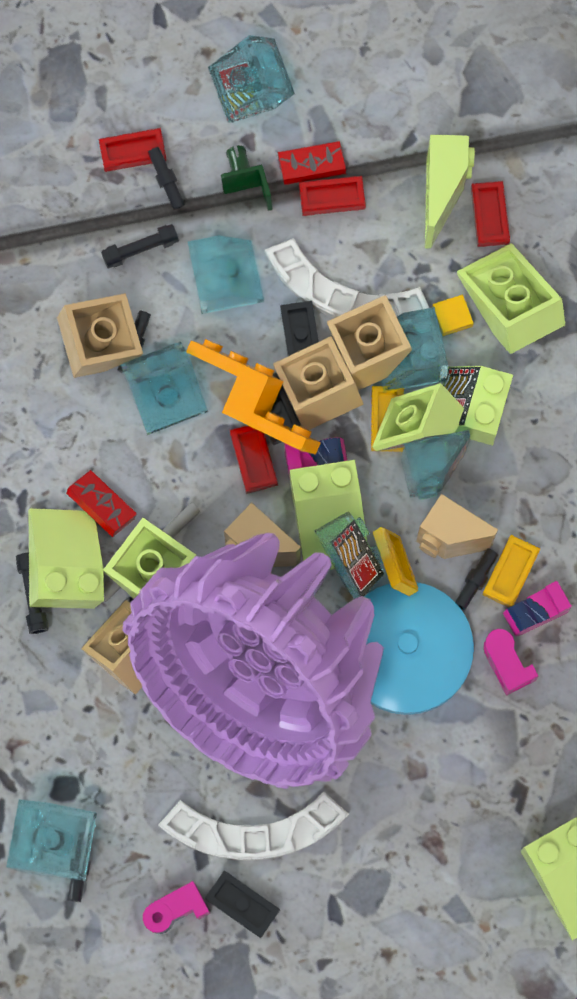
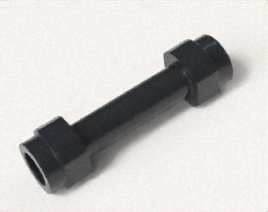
(166, 236)
(36, 620)

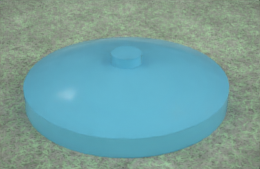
(424, 649)

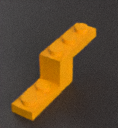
(254, 396)

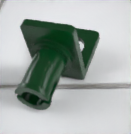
(244, 176)

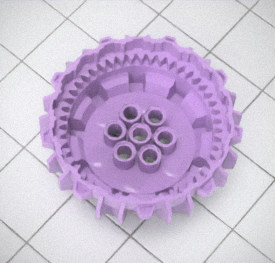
(257, 663)

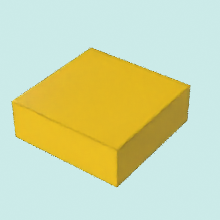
(453, 315)

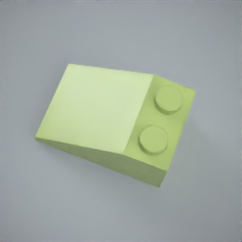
(447, 168)
(513, 298)
(321, 496)
(64, 560)
(555, 868)

